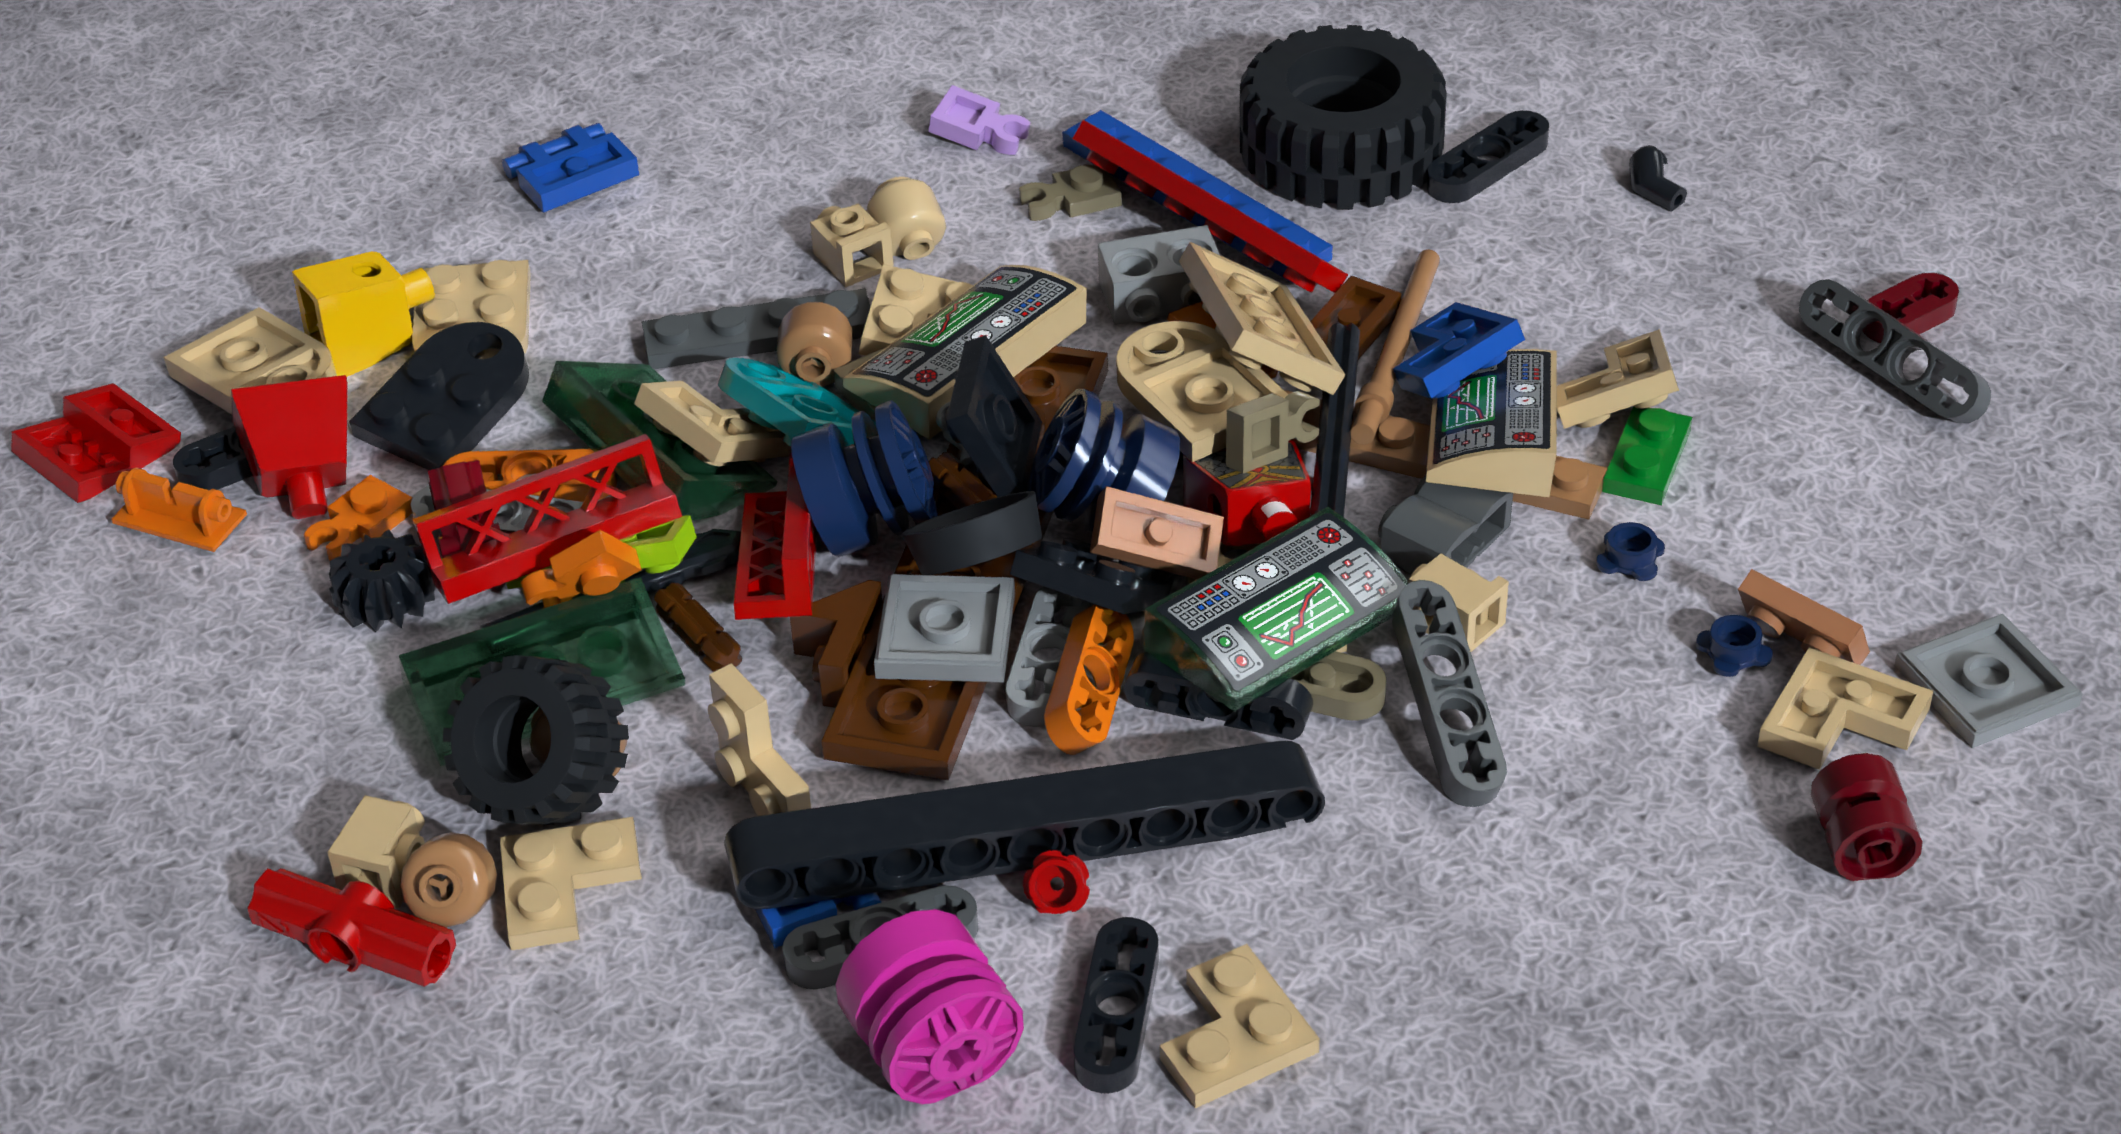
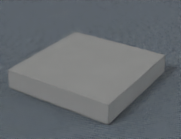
(945, 628)
(1988, 680)

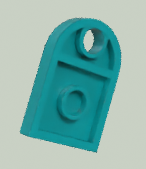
(783, 399)

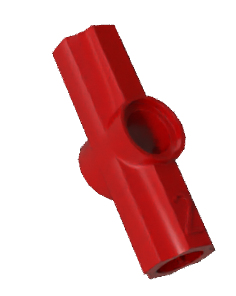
(351, 926)

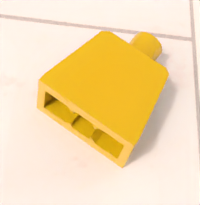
(360, 307)

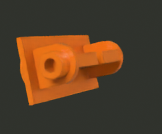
(178, 514)

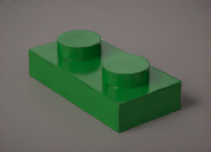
(1647, 455)

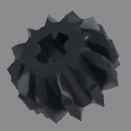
(381, 580)

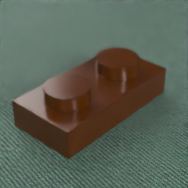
(1360, 303)

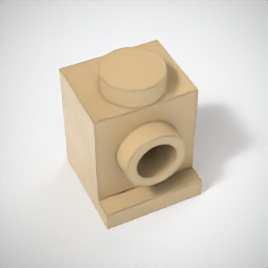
(845, 231)
(1477, 600)
(377, 845)

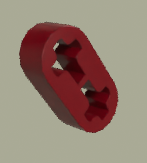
(1905, 301)

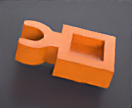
(366, 508)
(587, 567)

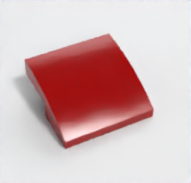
(94, 441)

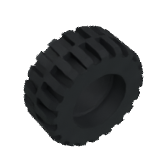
(1342, 116)

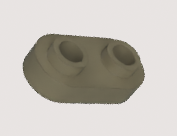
(1345, 686)

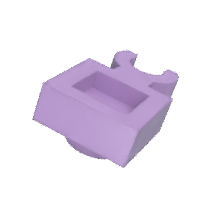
(974, 120)

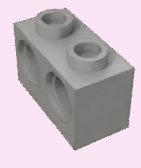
(1144, 273)

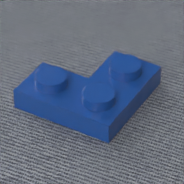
(1455, 346)

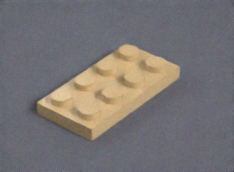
(1261, 321)

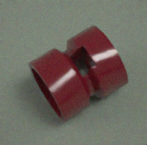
(1866, 817)

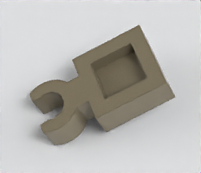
(1075, 190)
(1262, 427)

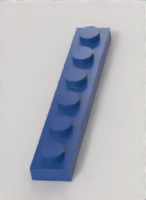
(1203, 180)

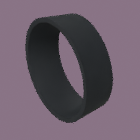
(974, 533)

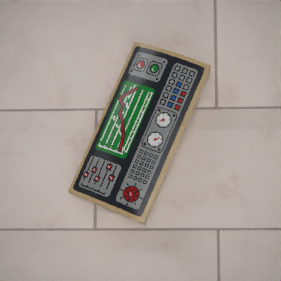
(1015, 306)
(1498, 427)

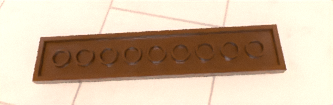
(923, 723)

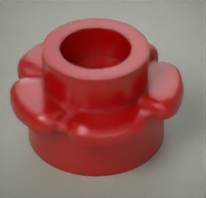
(1068, 868)

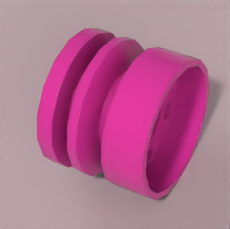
(929, 1006)

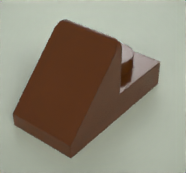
(836, 635)

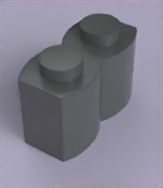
(1445, 522)

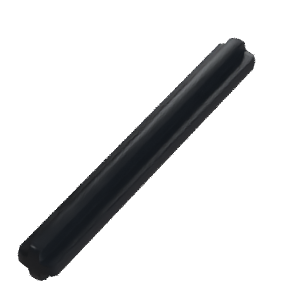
(1336, 424)

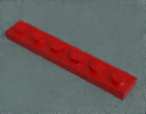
(1222, 219)

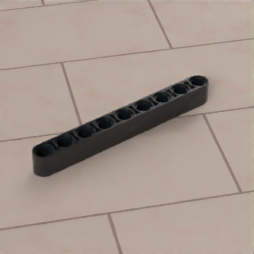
(1011, 822)

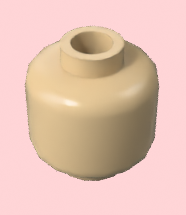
(911, 214)

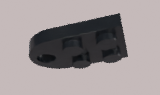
(444, 396)

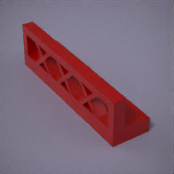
(530, 548)
(792, 553)

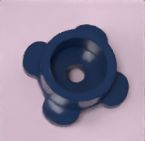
(1631, 551)
(1734, 645)

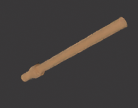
(1376, 397)

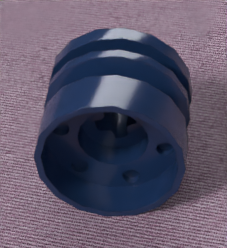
(1094, 449)
(854, 482)

